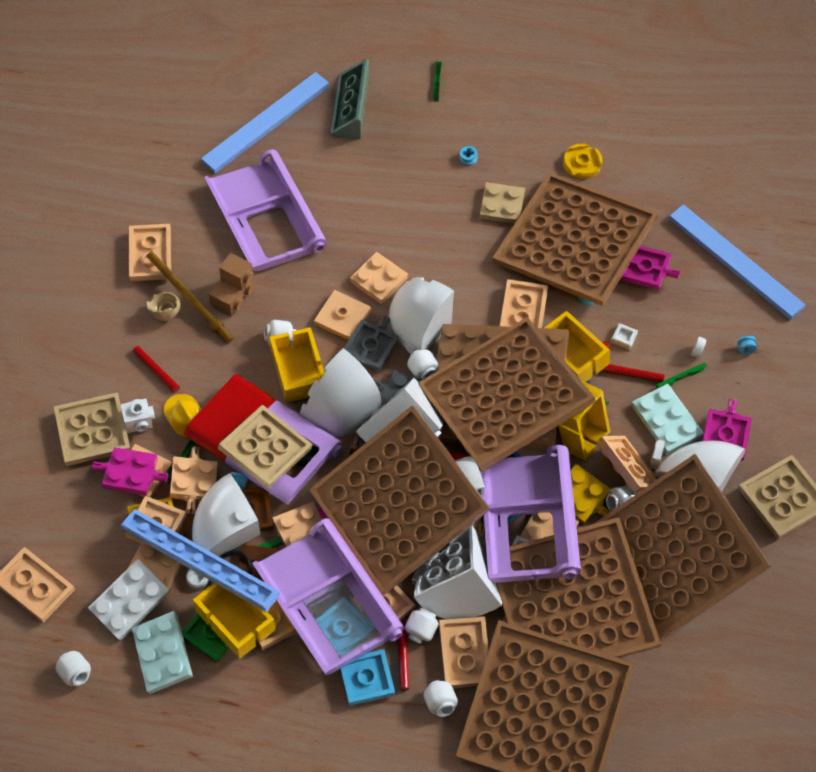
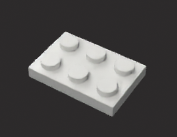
(129, 599)

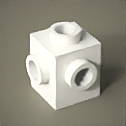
(137, 415)

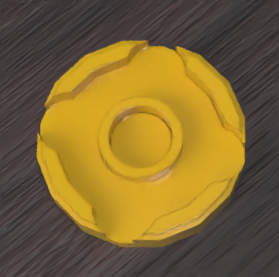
(582, 161)

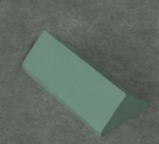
(351, 101)

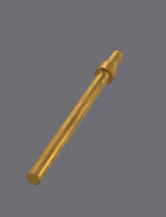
(215, 324)

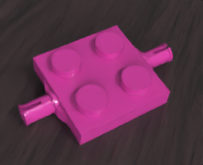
(649, 268)
(728, 426)
(130, 471)

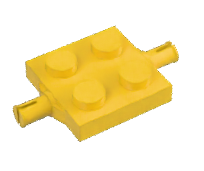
(588, 494)

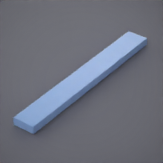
(265, 122)
(737, 262)
(200, 560)

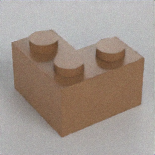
(234, 285)

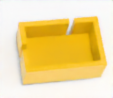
(584, 350)
(296, 365)
(588, 423)
(233, 619)

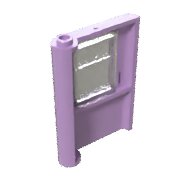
(334, 595)

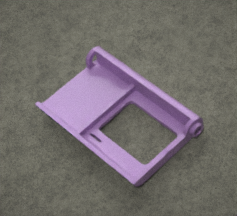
(258, 191)
(531, 487)

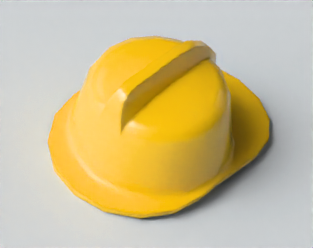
(180, 412)

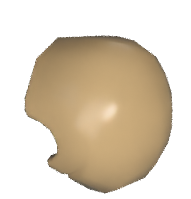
(164, 306)

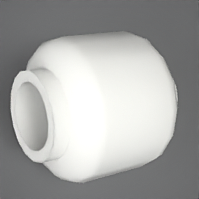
(278, 327)
(422, 364)
(618, 496)
(421, 625)
(73, 668)
(440, 698)

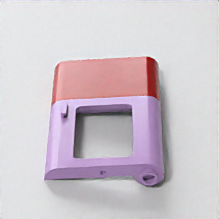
(233, 406)

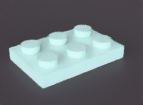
(667, 418)
(162, 652)

